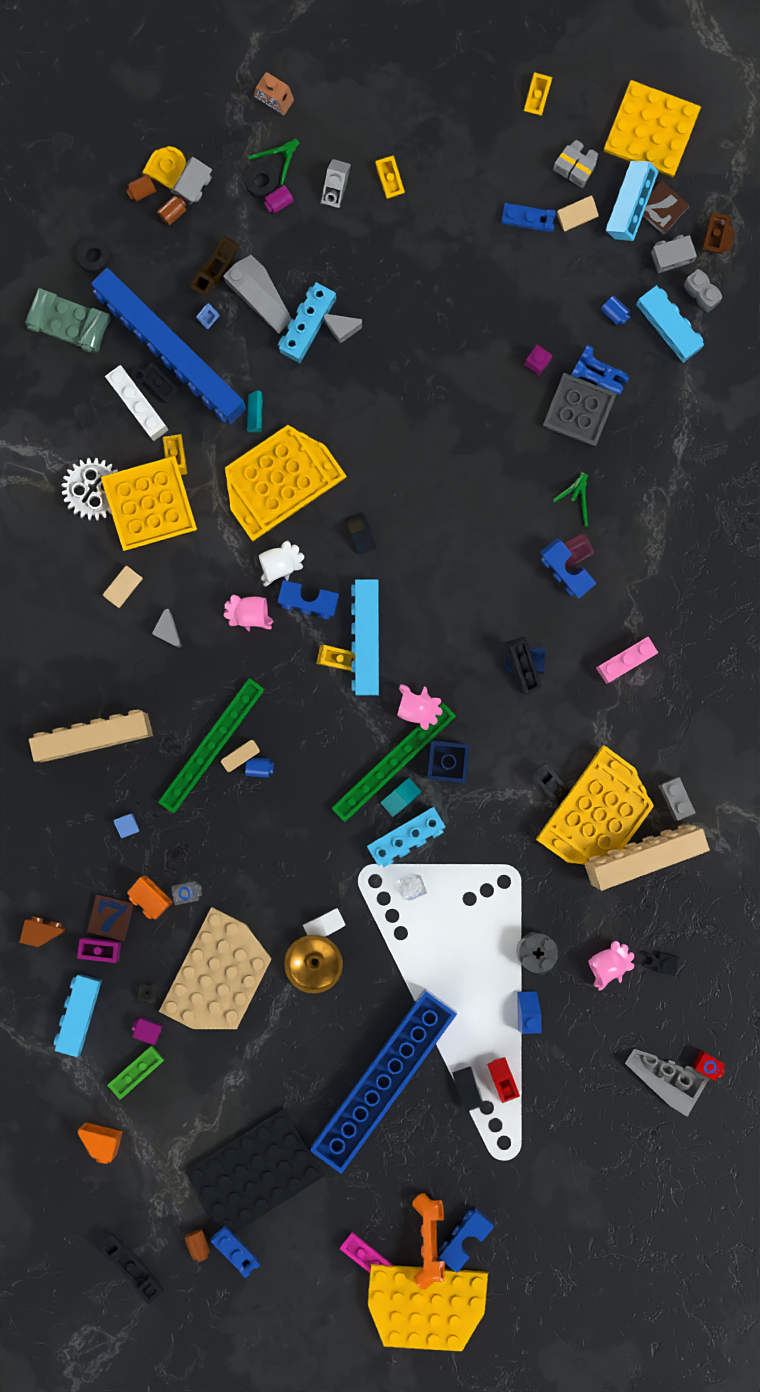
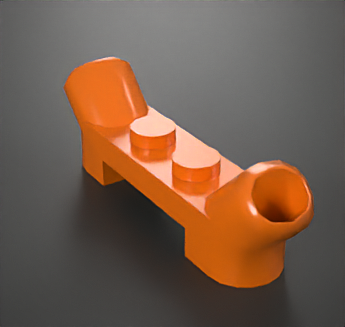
(432, 1270)

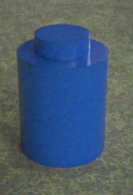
(616, 311)
(259, 767)

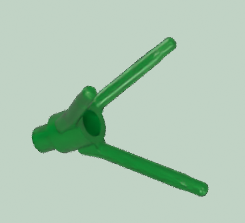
(286, 150)
(578, 488)

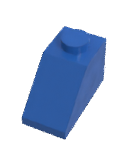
(528, 1012)

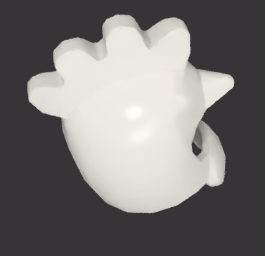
(280, 562)

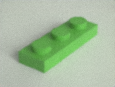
(135, 1072)

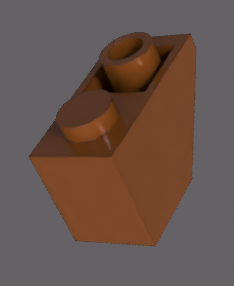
(37, 932)

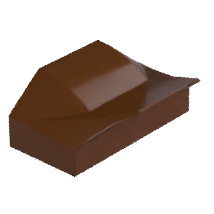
(718, 234)

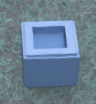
(126, 825)

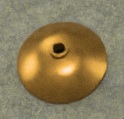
(310, 976)

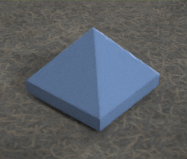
(207, 316)

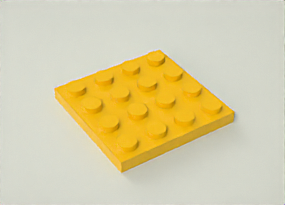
(652, 128)
(149, 503)

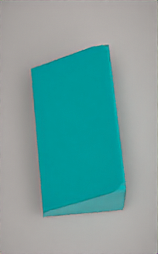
(254, 413)

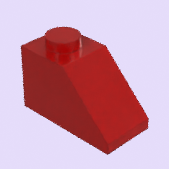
(503, 1080)

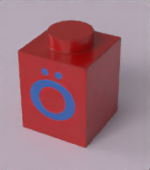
(709, 1066)

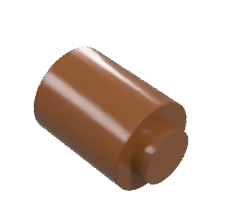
(140, 188)
(172, 210)
(197, 1245)

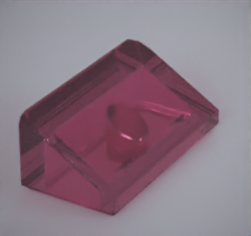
(580, 548)

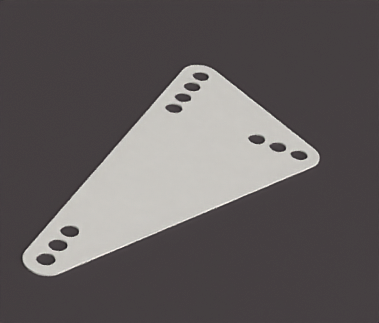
(469, 964)

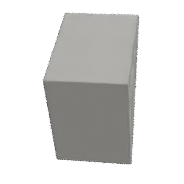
(342, 326)
(166, 629)

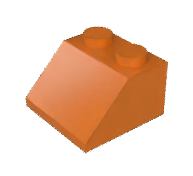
(149, 897)
(100, 1141)

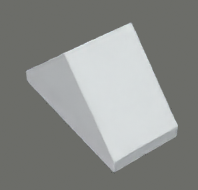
(325, 924)

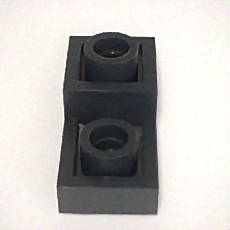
(468, 1089)

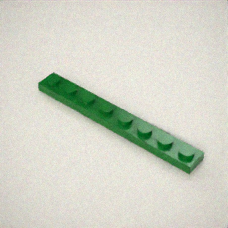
(211, 746)
(391, 765)

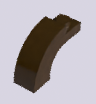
(219, 264)

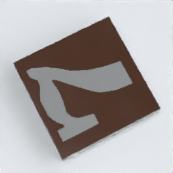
(664, 207)

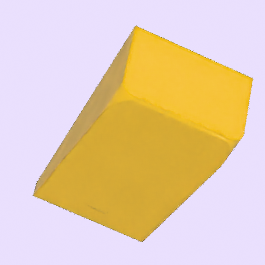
(537, 94)
(389, 176)
(174, 447)
(335, 657)

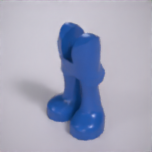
(609, 373)

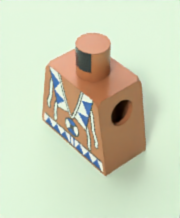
(272, 91)

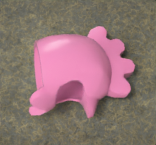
(248, 612)
(419, 708)
(611, 964)

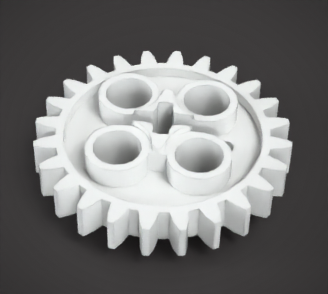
(78, 479)

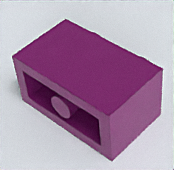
(99, 950)

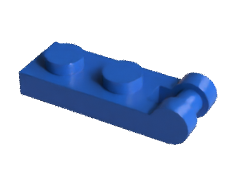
(528, 217)
(235, 1251)

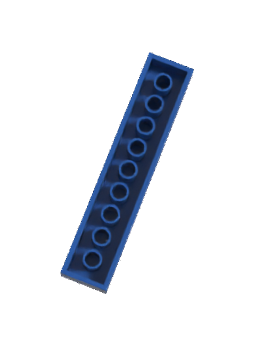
(169, 346)
(383, 1081)

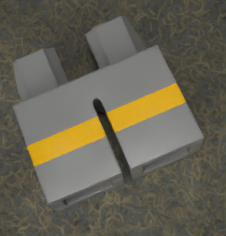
(583, 168)

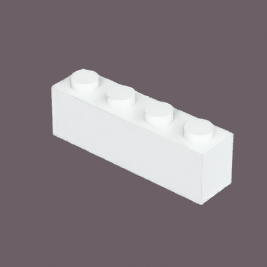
(136, 403)

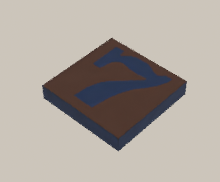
(110, 917)

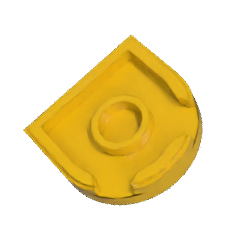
(165, 166)

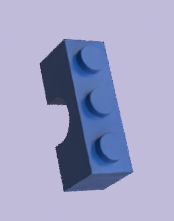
(576, 582)
(291, 598)
(475, 1225)

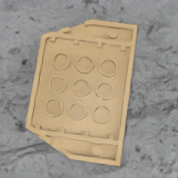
(217, 975)

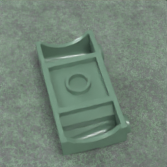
(67, 320)

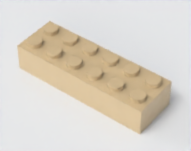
(85, 738)
(646, 856)

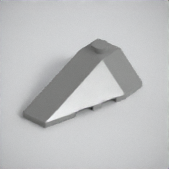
(255, 287)
(673, 1083)

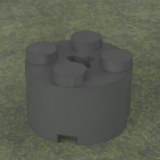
(545, 960)

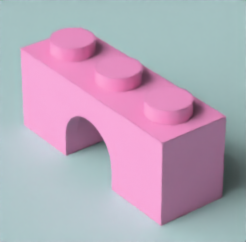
(627, 660)

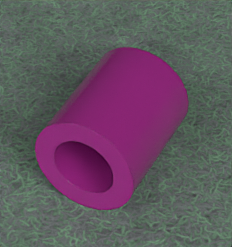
(278, 199)

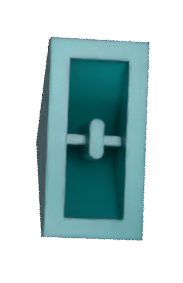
(401, 797)

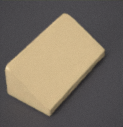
(577, 213)
(122, 586)
(240, 755)

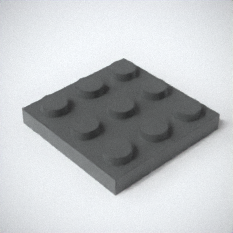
(579, 410)

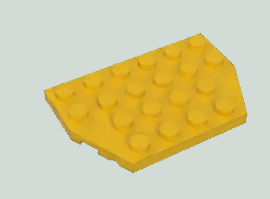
(279, 479)
(598, 811)
(429, 1317)

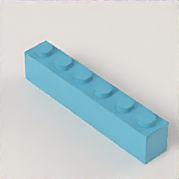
(366, 638)

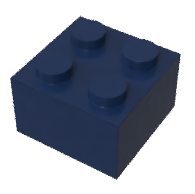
(448, 762)

